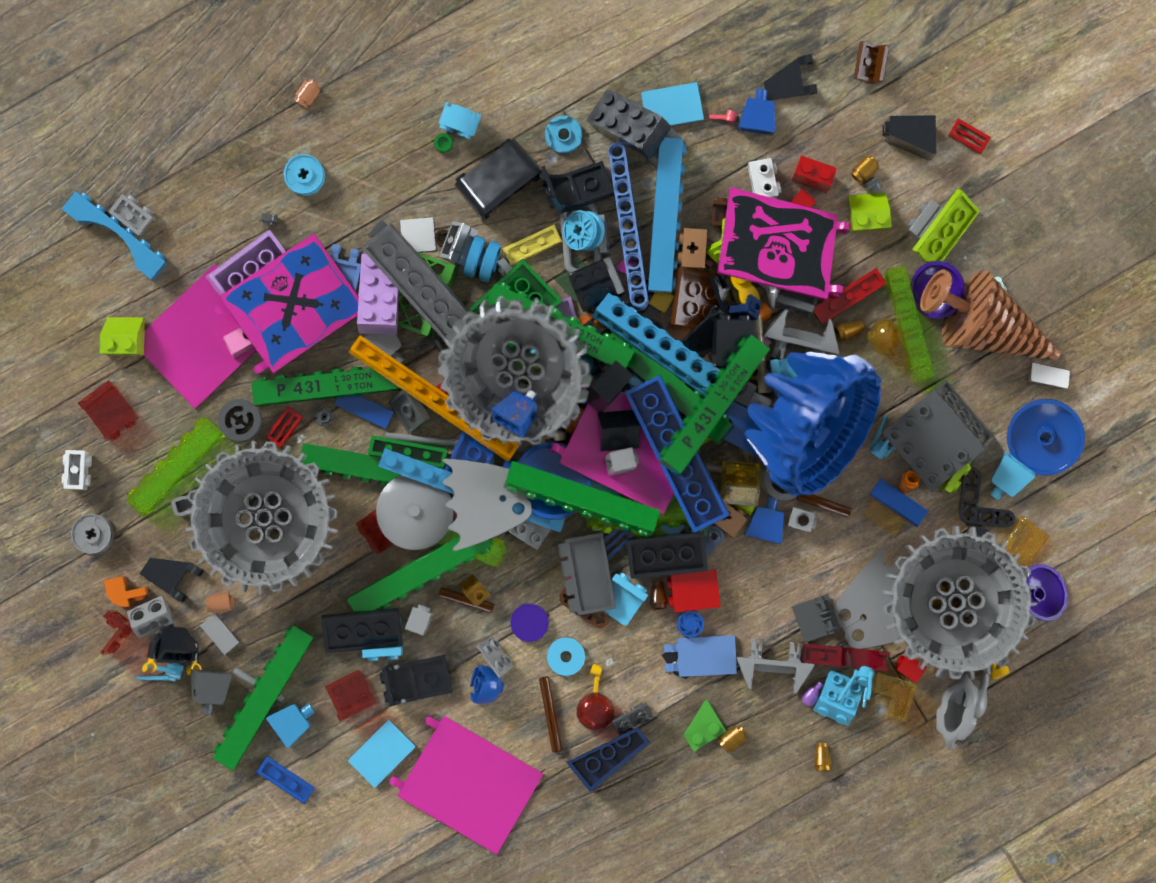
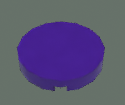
(529, 622)

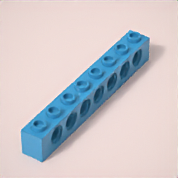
(652, 347)

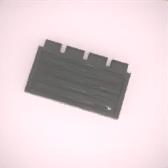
(589, 574)

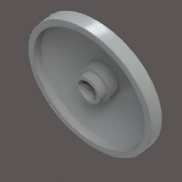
(413, 513)

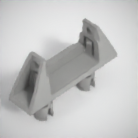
(796, 336)
(757, 662)

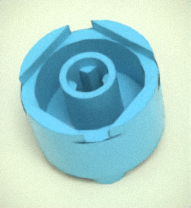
(459, 119)

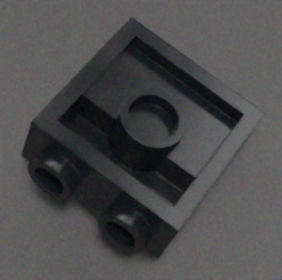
(592, 285)

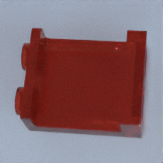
(109, 410)

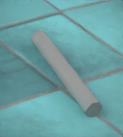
(250, 680)

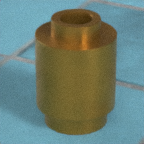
(865, 169)
(733, 738)

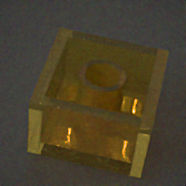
(740, 483)

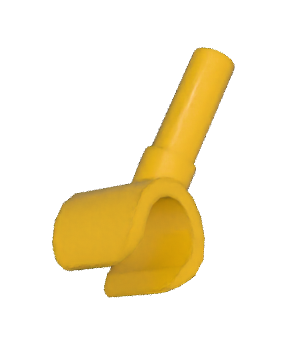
(596, 670)

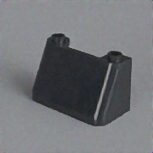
(497, 178)

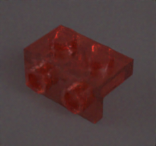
(371, 531)

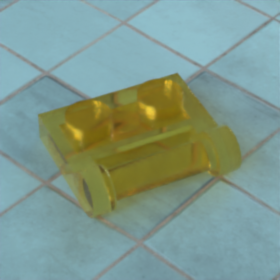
(1029, 544)

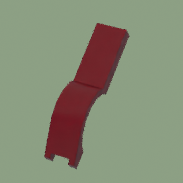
(844, 656)

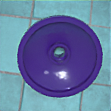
(923, 276)
(1049, 592)

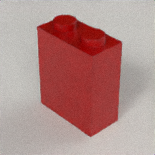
(814, 174)
(694, 591)

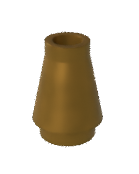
(848, 329)
(822, 758)

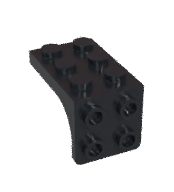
(576, 187)
(416, 680)

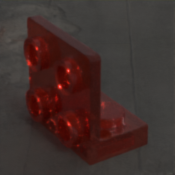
(115, 620)
(350, 695)

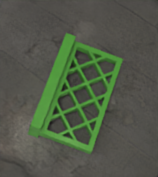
(448, 276)

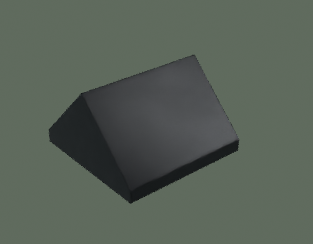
(618, 430)

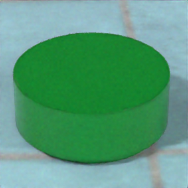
(443, 143)

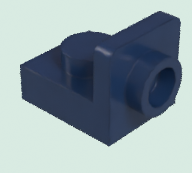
(751, 307)

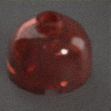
(595, 711)

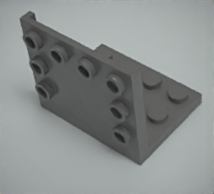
(939, 435)

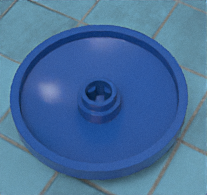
(1046, 436)
(542, 459)

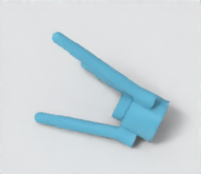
(880, 448)
(173, 671)
(865, 678)

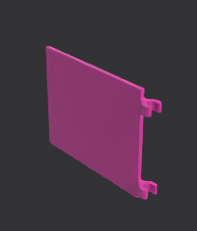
(189, 343)
(583, 455)
(469, 784)

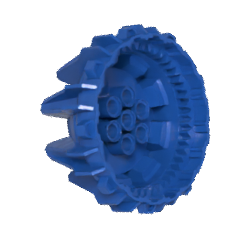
(815, 420)

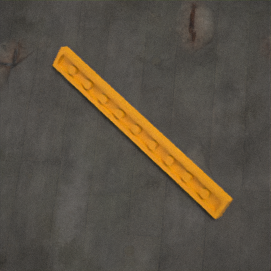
(423, 391)

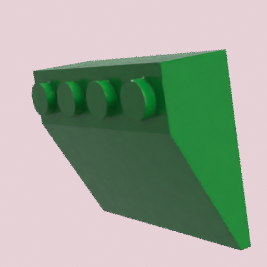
(526, 280)

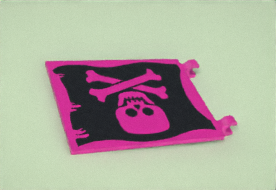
(780, 244)

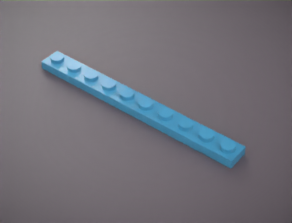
(435, 476)

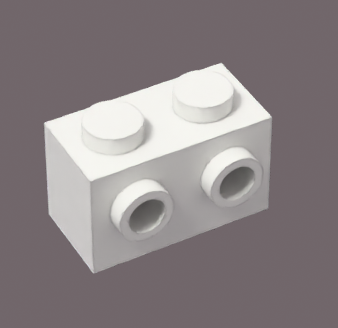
(762, 180)
(76, 470)

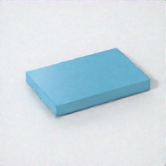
(675, 104)
(381, 753)

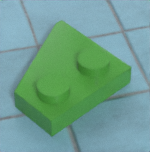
(703, 727)

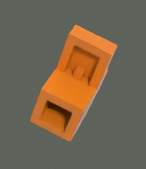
(119, 593)

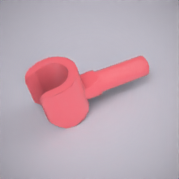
(730, 117)

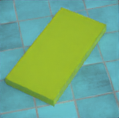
(946, 228)

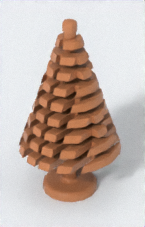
(985, 318)

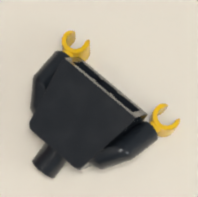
(173, 646)

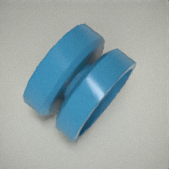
(482, 259)

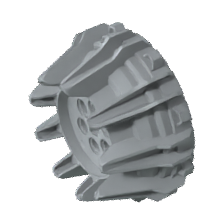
(475, 375)
(226, 497)
(995, 621)

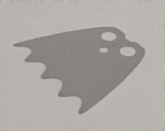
(478, 503)
(866, 597)

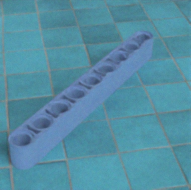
(624, 218)

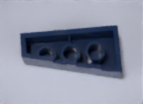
(605, 760)

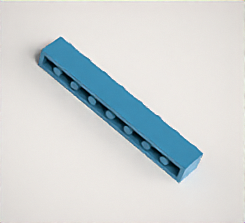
(665, 215)

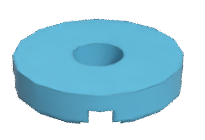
(563, 123)
(576, 661)

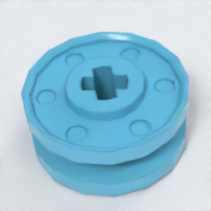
(313, 181)
(583, 230)

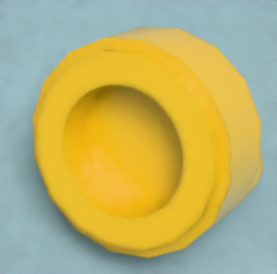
(1000, 672)

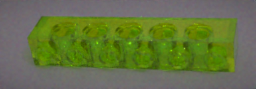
(909, 324)

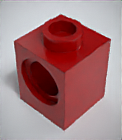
(909, 668)

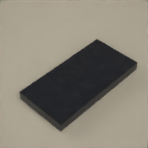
(362, 630)

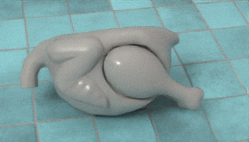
(960, 709)

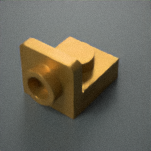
(474, 590)

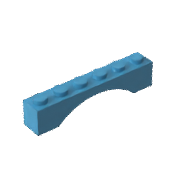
(85, 212)

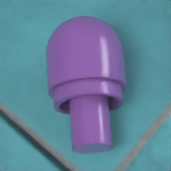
(811, 694)

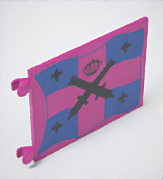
(291, 303)

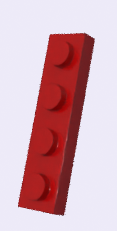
(851, 295)

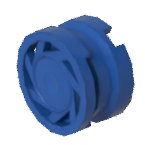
(690, 624)

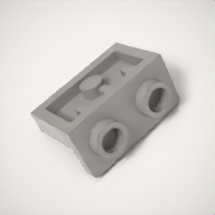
(132, 214)

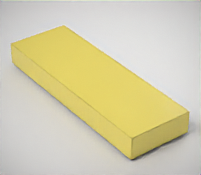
(532, 245)

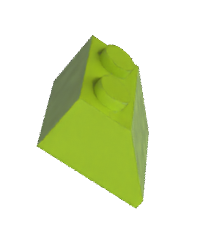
(869, 213)
(123, 336)

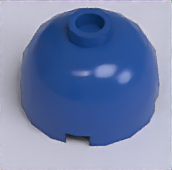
(486, 685)

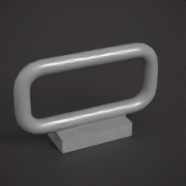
(602, 250)

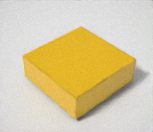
(661, 301)

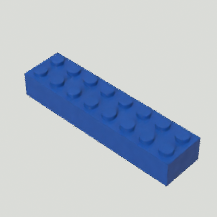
(694, 486)

